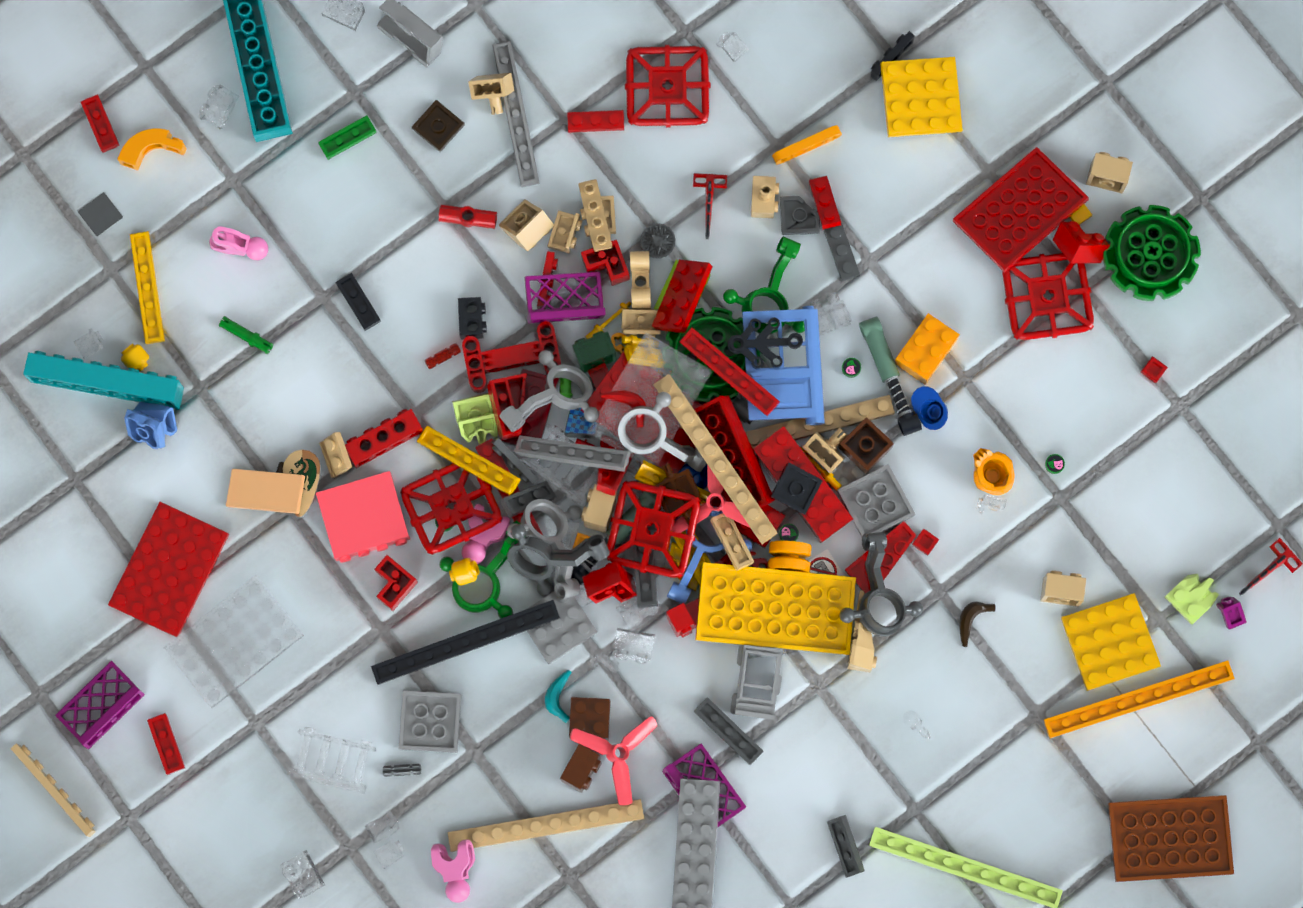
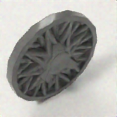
(658, 240)

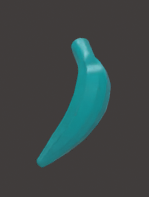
(553, 694)

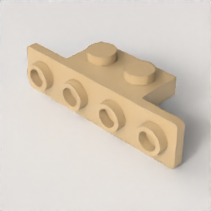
(594, 215)

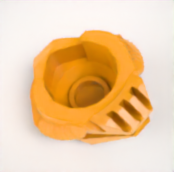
(993, 472)

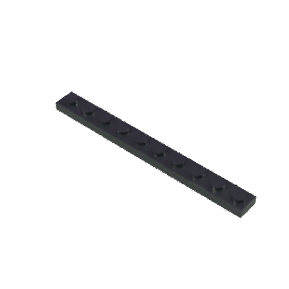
(465, 642)

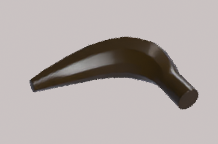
(967, 617)

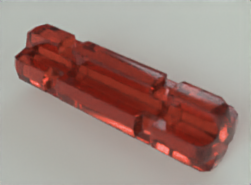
(442, 356)

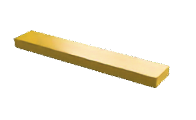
(147, 287)
(468, 460)

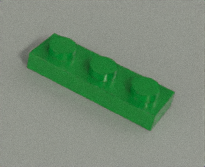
(347, 137)

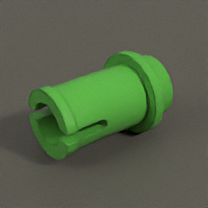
(565, 387)

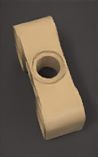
(640, 270)

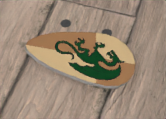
(307, 464)

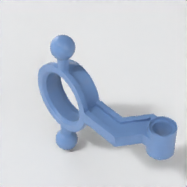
(679, 591)

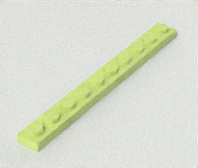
(965, 868)

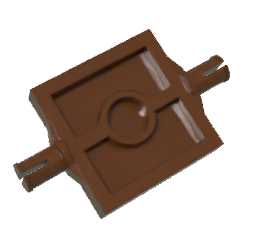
(680, 482)

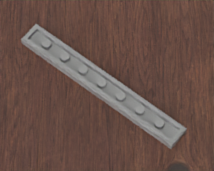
(516, 117)

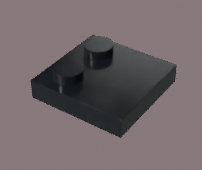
(796, 488)

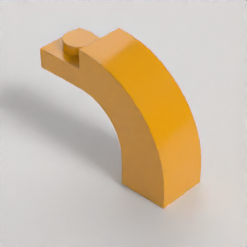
(146, 141)

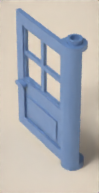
(795, 387)

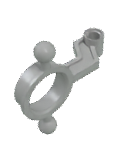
(516, 418)
(683, 452)
(564, 584)

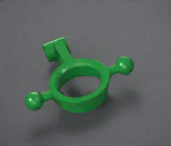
(787, 249)
(503, 610)

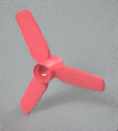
(728, 508)
(619, 768)

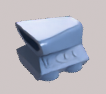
(150, 423)

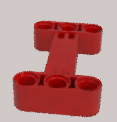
(507, 357)

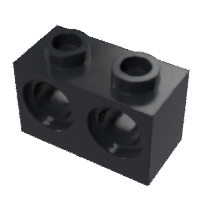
(467, 318)

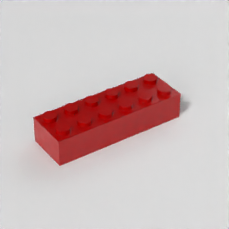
(726, 429)
(826, 511)

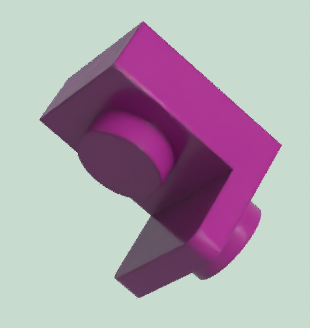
(1232, 612)

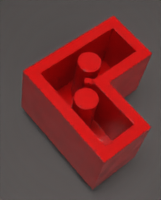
(1079, 246)
(607, 259)
(609, 582)
(398, 585)
(683, 618)

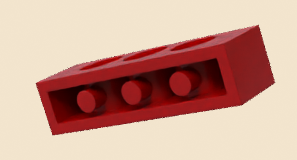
(378, 447)

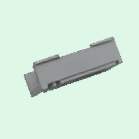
(410, 31)
(751, 706)

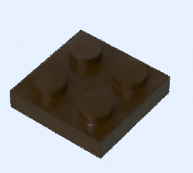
(438, 125)

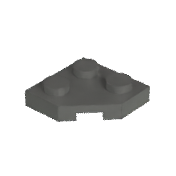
(798, 217)

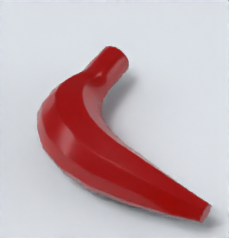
(629, 398)

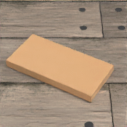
(265, 491)

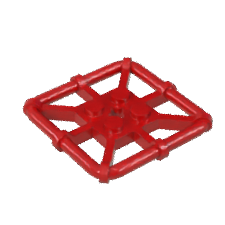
(675, 95)
(1041, 306)
(449, 517)
(663, 522)

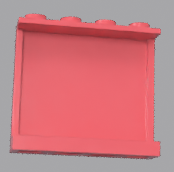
(363, 517)

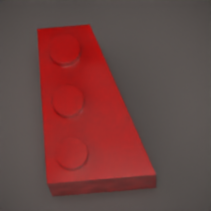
(506, 393)

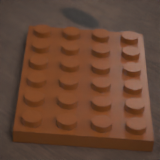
(1171, 838)

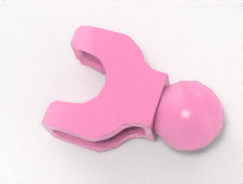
(238, 243)
(478, 544)
(454, 870)

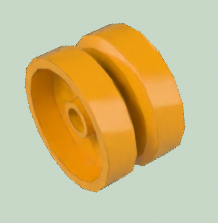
(789, 556)

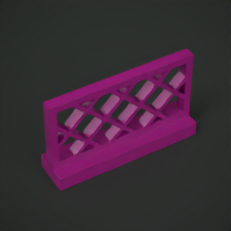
(564, 314)
(113, 713)
(674, 776)

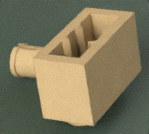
(493, 88)
(763, 197)
(826, 449)

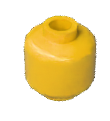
(135, 357)
(464, 571)

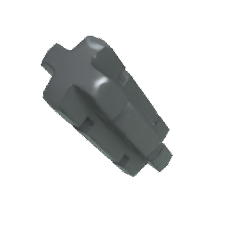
(402, 770)

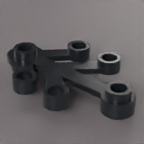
(762, 343)

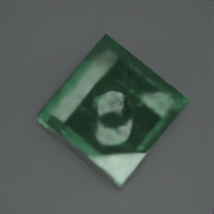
(594, 351)

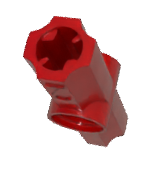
(455, 215)

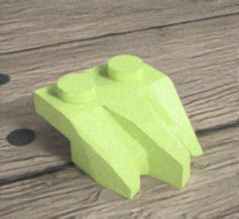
(475, 417)
(1192, 597)

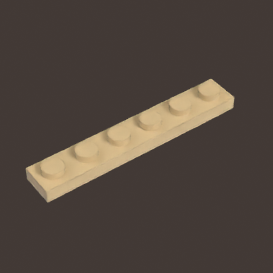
(48, 783)

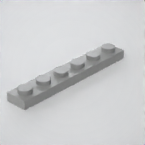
(572, 453)

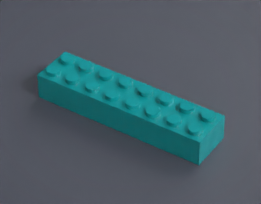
(258, 69)
(103, 380)

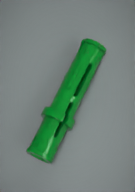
(251, 338)

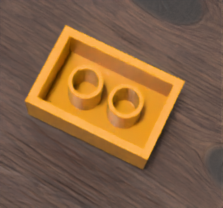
(926, 349)

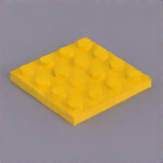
(921, 97)
(1110, 642)

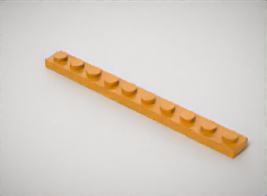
(1138, 699)

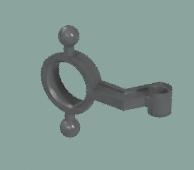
(875, 544)
(592, 546)

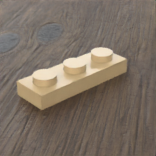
(732, 541)

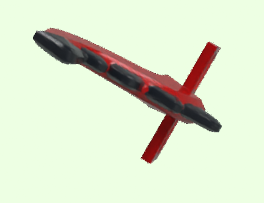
(709, 193)
(1276, 563)

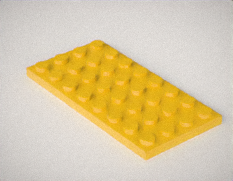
(774, 608)

